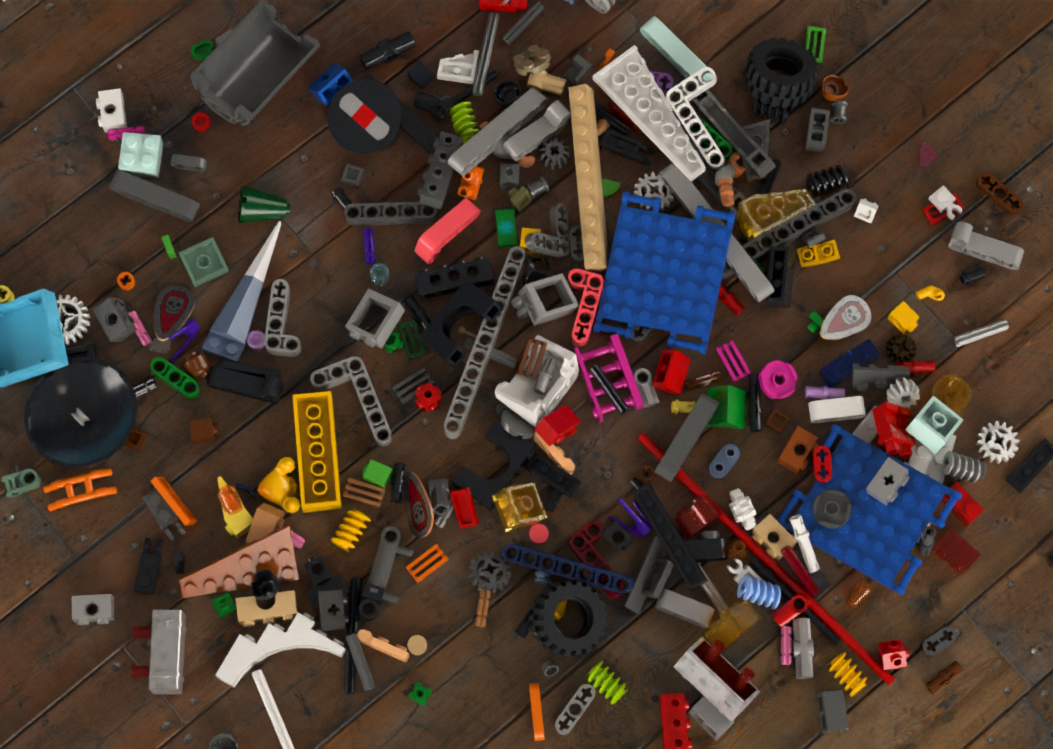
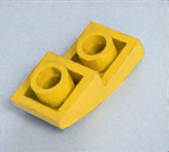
(818, 254)

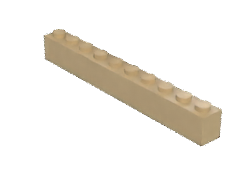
(589, 178)

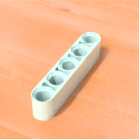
(673, 48)

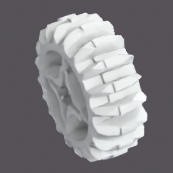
(82, 318)

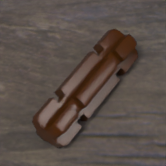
(702, 380)

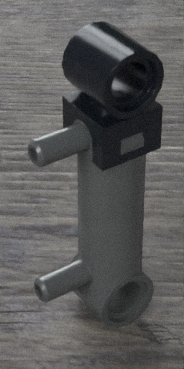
(374, 590)

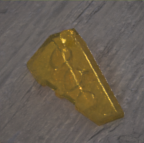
(764, 212)

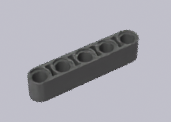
(154, 196)
(382, 209)
(686, 437)

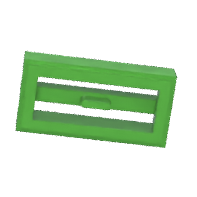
(816, 30)

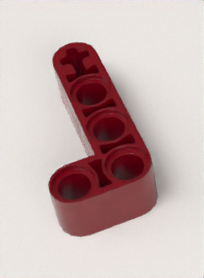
(588, 548)

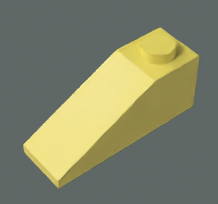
(238, 523)

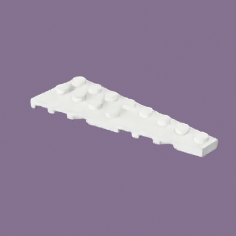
(638, 95)

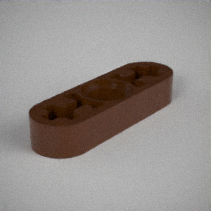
(1000, 201)

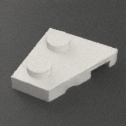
(459, 68)

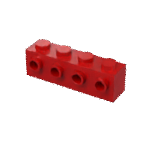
(674, 721)

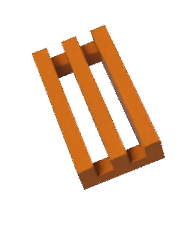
(413, 573)

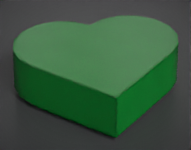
(202, 50)

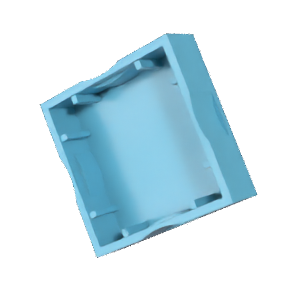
(30, 337)

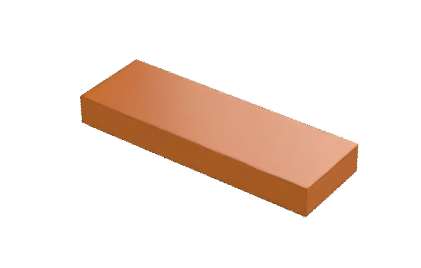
(174, 501)

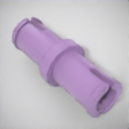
(824, 392)

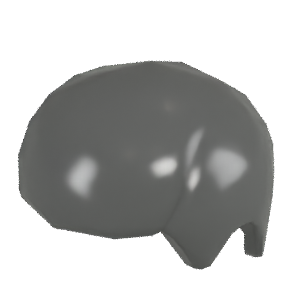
(223, 741)

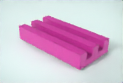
(726, 347)

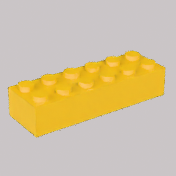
(317, 452)

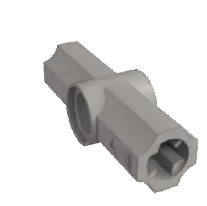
(802, 648)

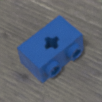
(329, 84)

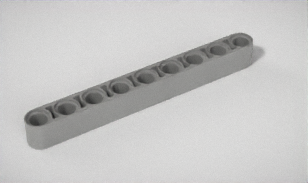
(737, 257)

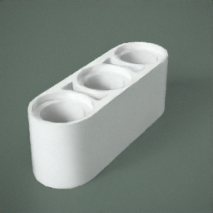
(837, 409)

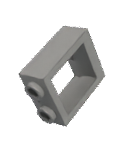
(534, 305)
(386, 327)

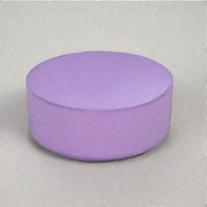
(256, 340)

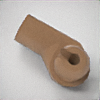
(602, 125)

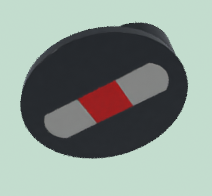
(365, 117)

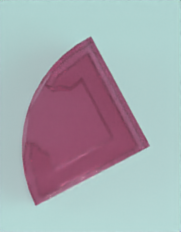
(926, 155)

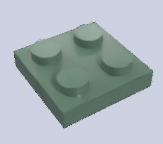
(203, 262)

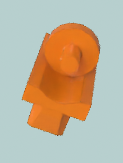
(471, 183)

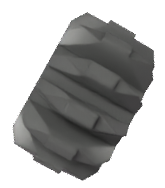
(553, 160)

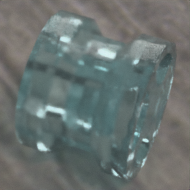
(380, 278)

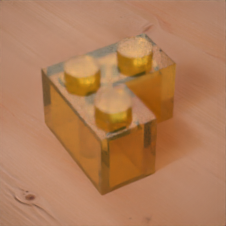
(733, 623)

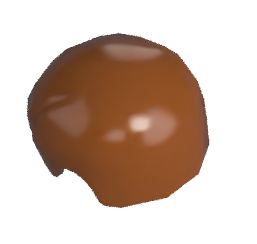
(834, 88)

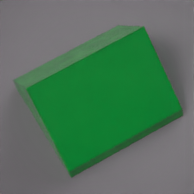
(731, 407)

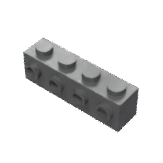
(440, 173)

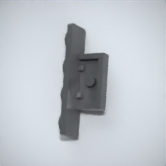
(650, 576)

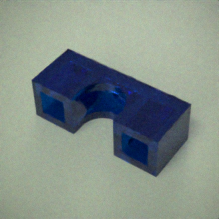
(841, 368)

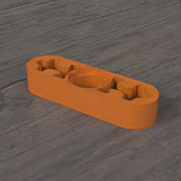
(536, 711)

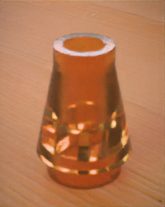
(734, 553)
(859, 593)

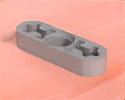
(579, 694)

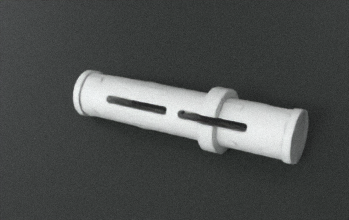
(802, 538)

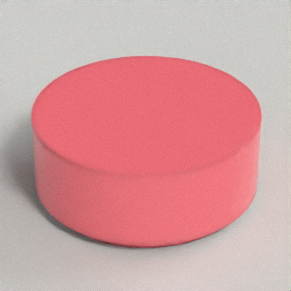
(538, 534)

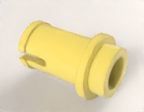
(681, 406)

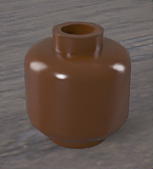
(196, 365)

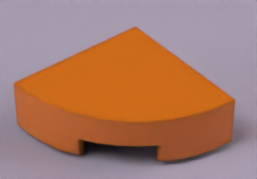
(610, 56)

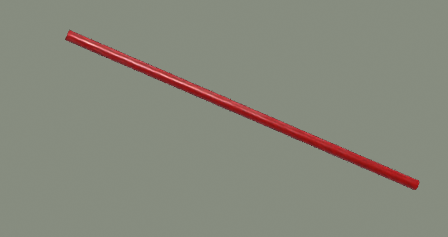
(776, 568)

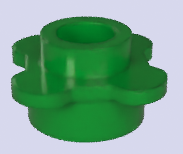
(397, 343)
(425, 693)

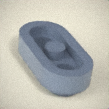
(724, 461)

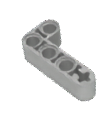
(538, 132)
(984, 247)
(280, 317)

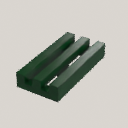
(416, 354)

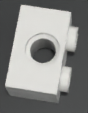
(107, 100)

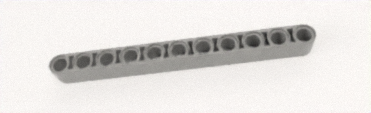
(482, 350)

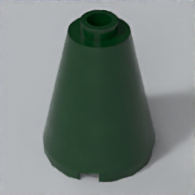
(260, 206)

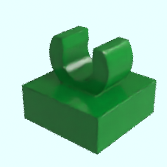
(817, 321)
(224, 605)

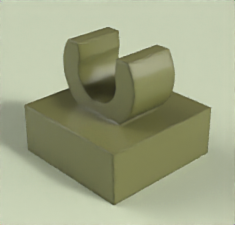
(520, 198)

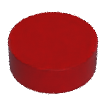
(201, 121)

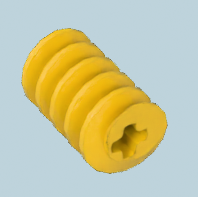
(350, 530)
(847, 673)

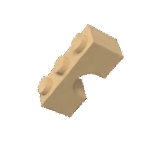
(284, 608)

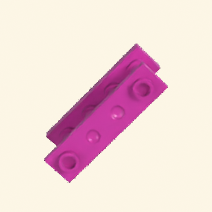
(620, 364)

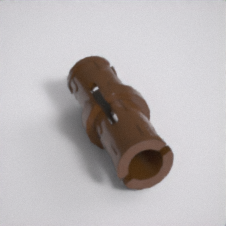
(944, 677)

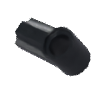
(437, 105)

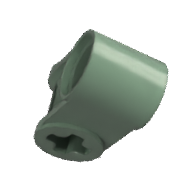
(17, 482)

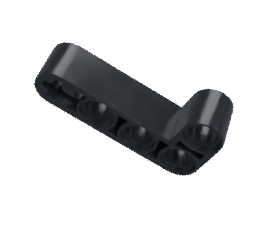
(246, 385)

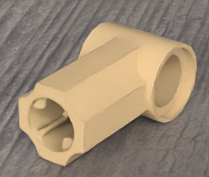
(546, 82)

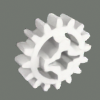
(653, 184)
(1000, 449)
(742, 509)

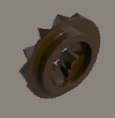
(904, 356)

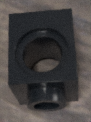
(609, 532)
(318, 579)

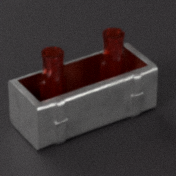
(166, 652)
(717, 678)

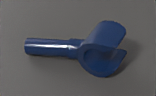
(248, 489)

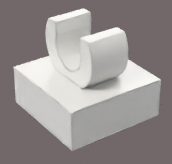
(866, 210)

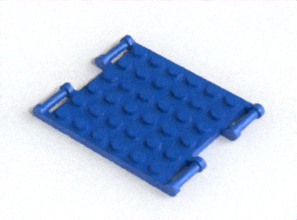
(665, 272)
(877, 535)

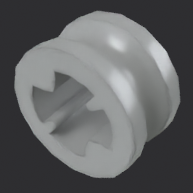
(80, 416)

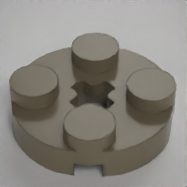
(532, 60)

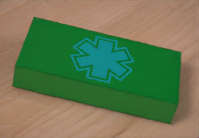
(506, 228)

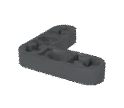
(558, 217)

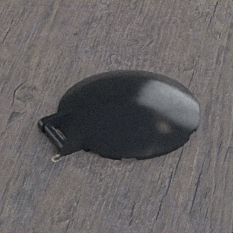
(99, 393)

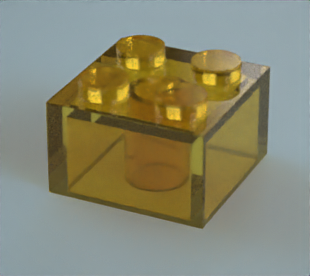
(519, 506)

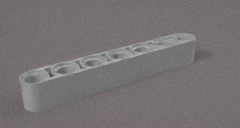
(497, 131)

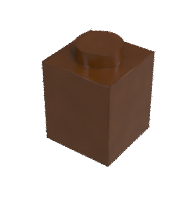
(203, 430)

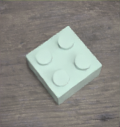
(141, 154)
(934, 424)

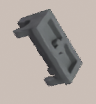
(832, 711)

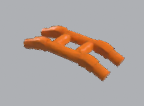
(90, 492)

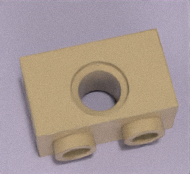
(771, 526)

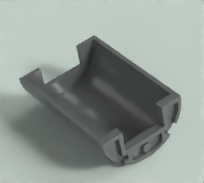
(251, 65)

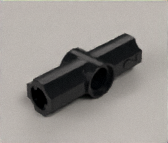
(387, 50)

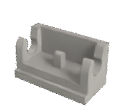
(710, 718)

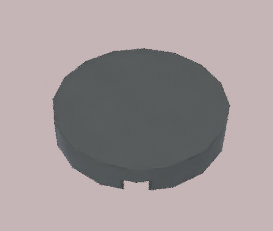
(516, 424)
(832, 509)

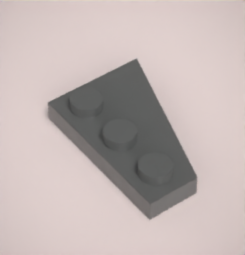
(876, 378)

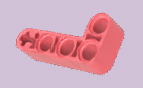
(445, 229)
(584, 309)

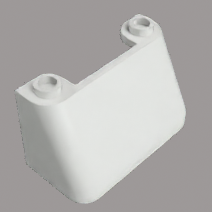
(519, 393)

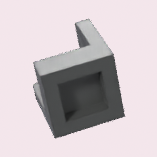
(578, 71)

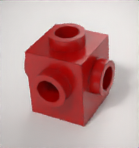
(431, 403)
(893, 654)

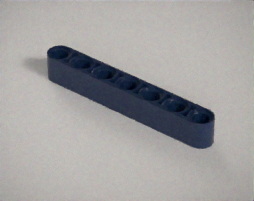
(559, 568)

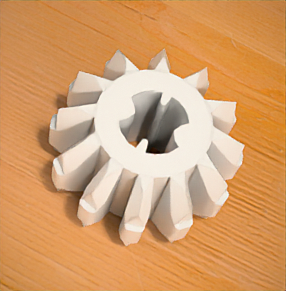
(903, 393)

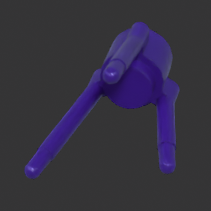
(188, 329)
(642, 526)

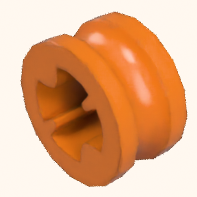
(122, 276)

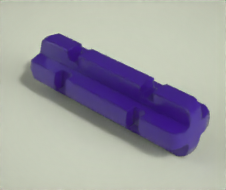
(369, 247)

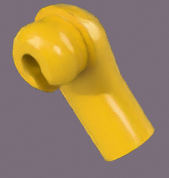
(931, 292)

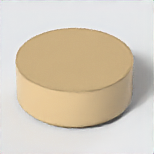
(417, 645)

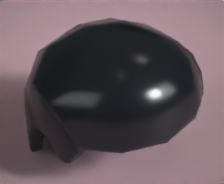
(507, 93)
(266, 585)

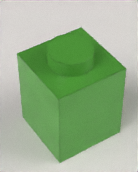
(377, 473)

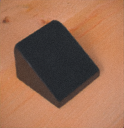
(420, 74)

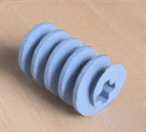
(759, 591)

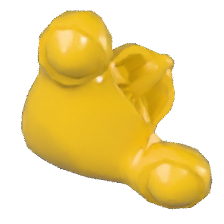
(279, 487)

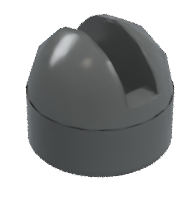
(550, 668)

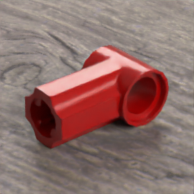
(790, 609)

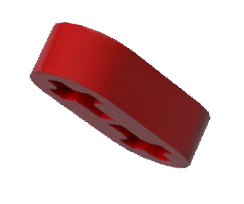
(827, 464)

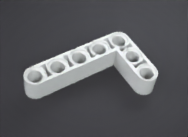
(693, 119)

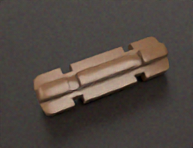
(482, 608)

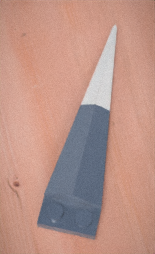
(230, 330)

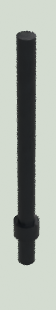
(767, 574)

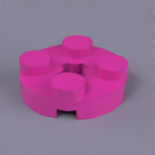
(767, 379)

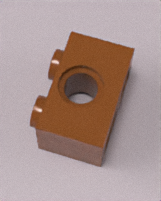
(804, 440)

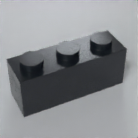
(781, 276)

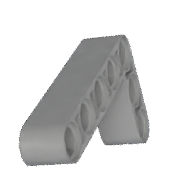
(362, 393)

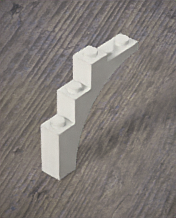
(300, 634)

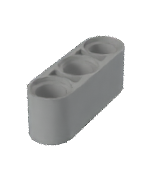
(685, 608)

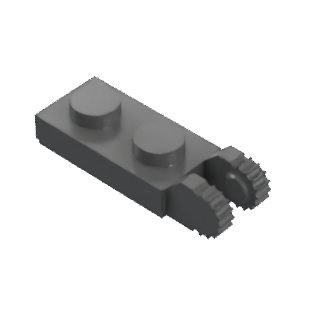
(162, 512)

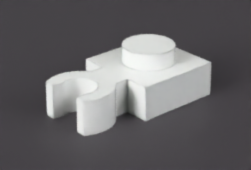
(944, 200)
(741, 572)

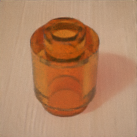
(230, 499)

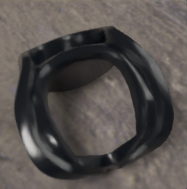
(532, 273)

